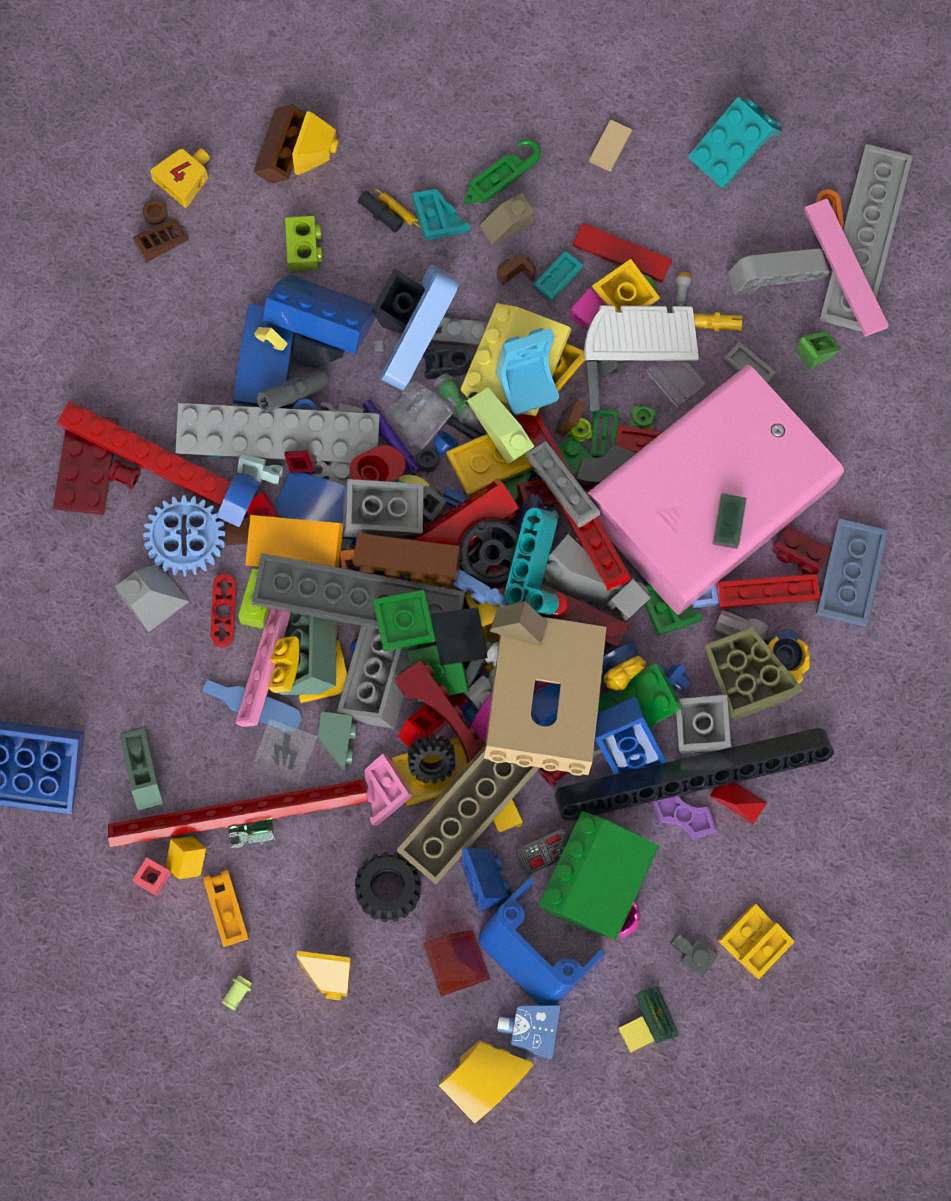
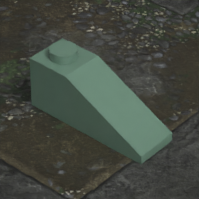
(141, 769)

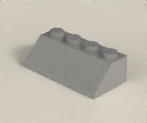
(369, 687)

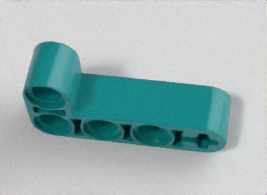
(537, 527)

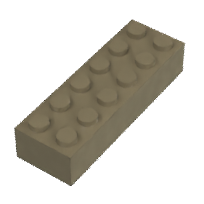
(461, 814)

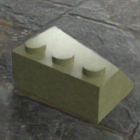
(750, 674)

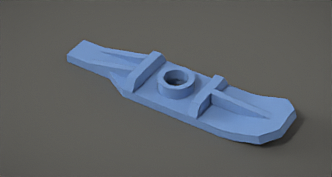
(271, 709)

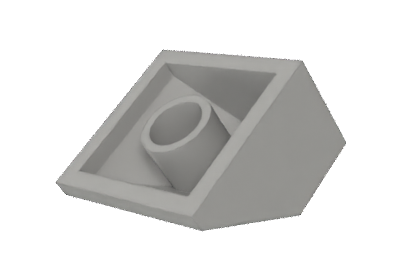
(151, 596)

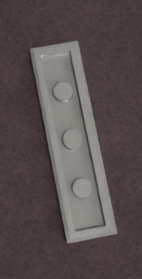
(562, 484)

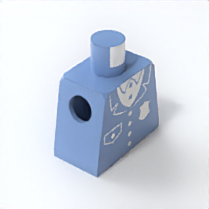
(532, 1029)

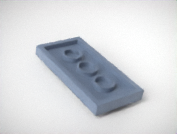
(852, 572)

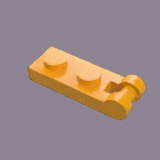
(226, 909)

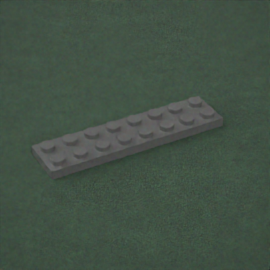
(337, 592)

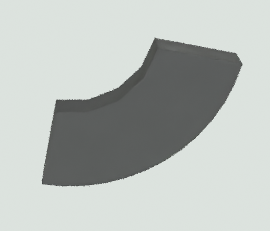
(597, 469)

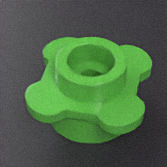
(647, 413)

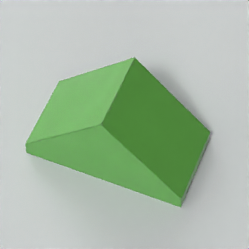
(816, 349)

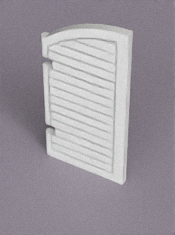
(642, 334)

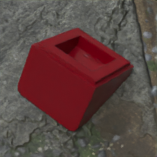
(300, 461)

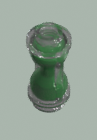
(449, 390)

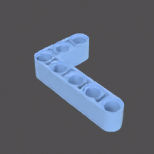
(438, 294)

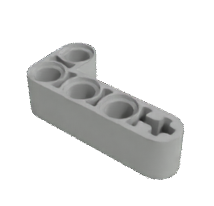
(776, 269)

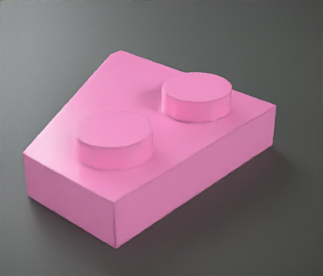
(385, 788)

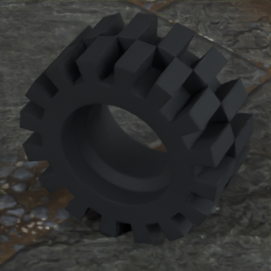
(434, 770)

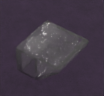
(418, 413)

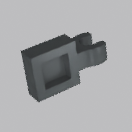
(697, 956)

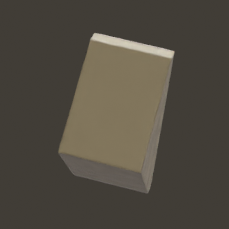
(519, 622)

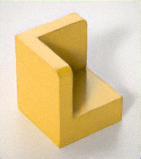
(508, 818)
(185, 857)

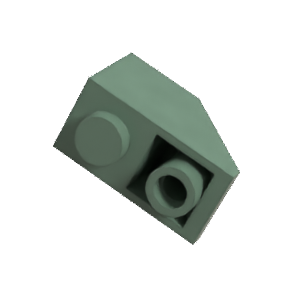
(335, 737)

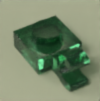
(255, 833)

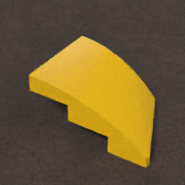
(484, 1078)

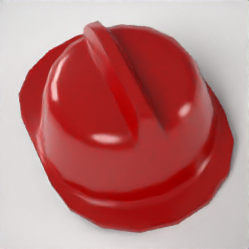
(378, 464)

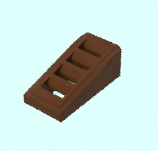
(156, 250)

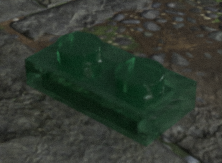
(729, 521)
(657, 1014)

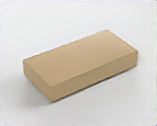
(610, 145)

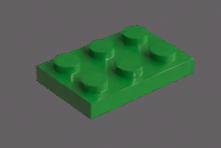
(652, 693)

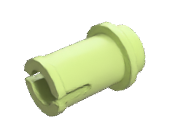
(236, 992)

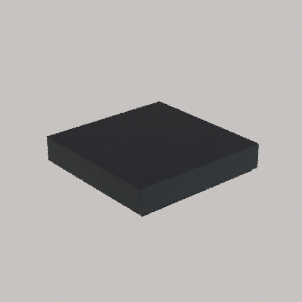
(459, 636)

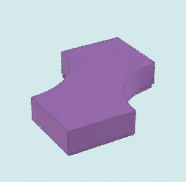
(694, 820)

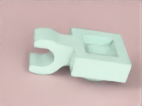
(257, 469)

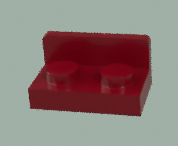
(801, 551)

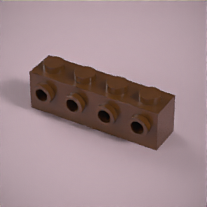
(407, 557)

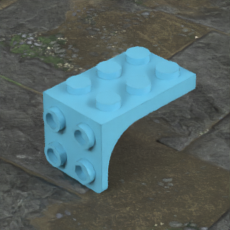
(526, 371)

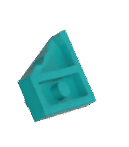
(437, 216)

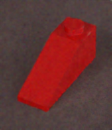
(428, 721)

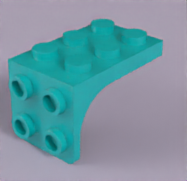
(734, 140)

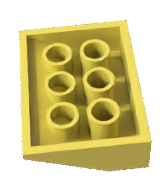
(504, 324)

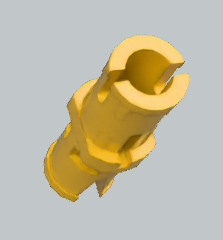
(718, 322)

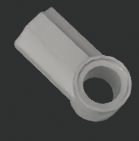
(731, 624)

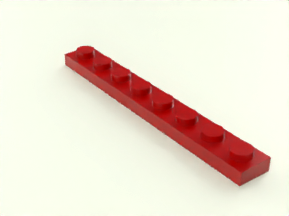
(144, 453)

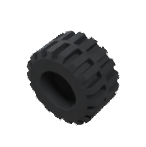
(387, 909)

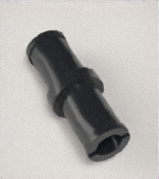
(380, 211)

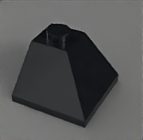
(313, 352)

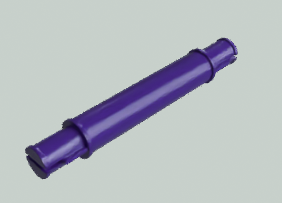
(392, 438)

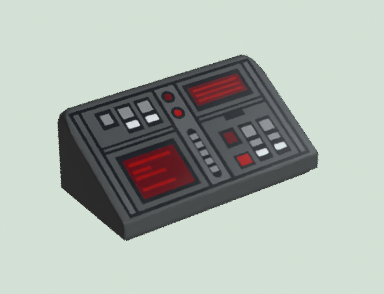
(542, 852)

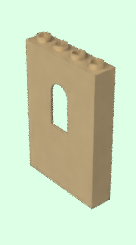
(567, 656)

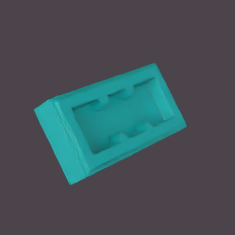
(558, 276)

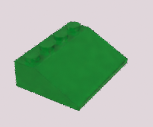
(598, 876)

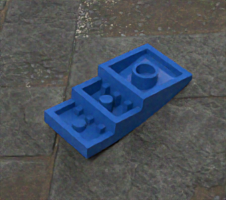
(259, 363)
(311, 499)

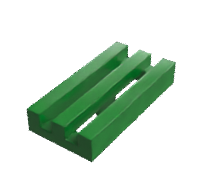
(605, 413)

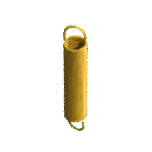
(397, 208)

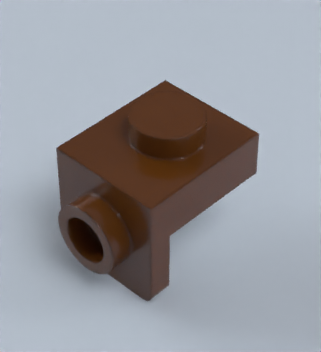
(510, 268)

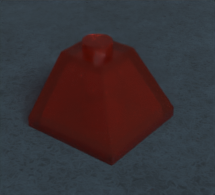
(456, 962)

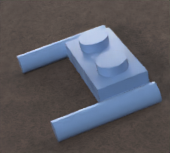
(479, 591)

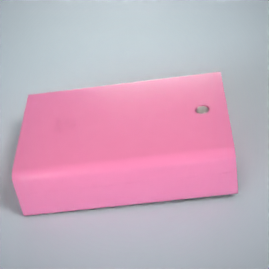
(668, 494)

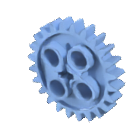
(161, 536)

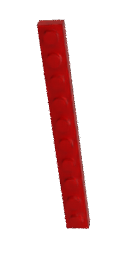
(591, 535)
(237, 813)

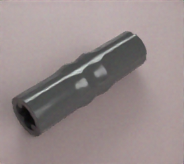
(292, 390)

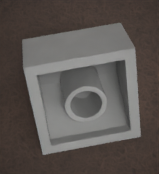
(703, 725)

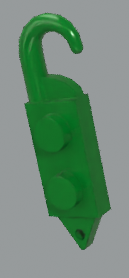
(501, 174)

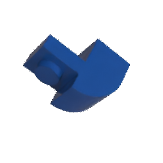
(238, 499)

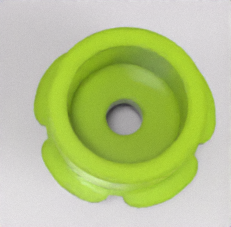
(585, 426)

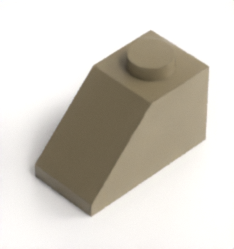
(508, 219)

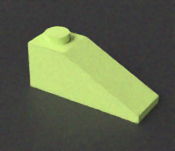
(500, 425)

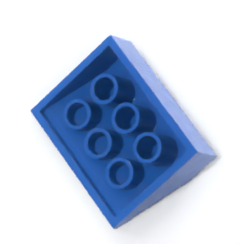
(319, 313)
(39, 766)

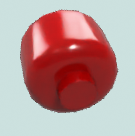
(562, 607)

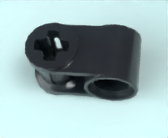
(444, 362)

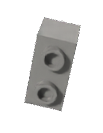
(627, 601)

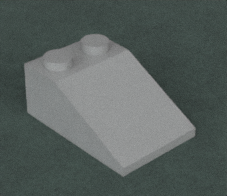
(382, 508)
(574, 574)

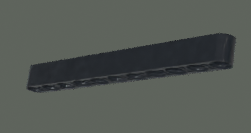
(694, 773)

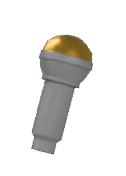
(683, 281)

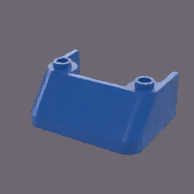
(522, 962)

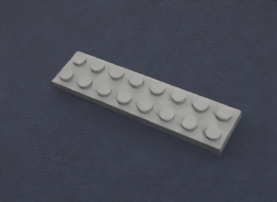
(869, 225)
(261, 434)

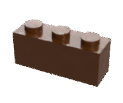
(276, 156)

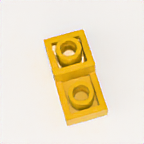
(286, 658)

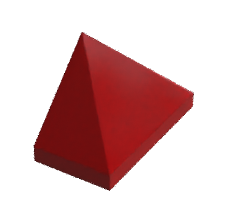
(739, 801)

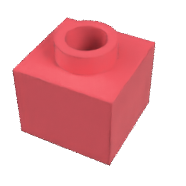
(147, 868)

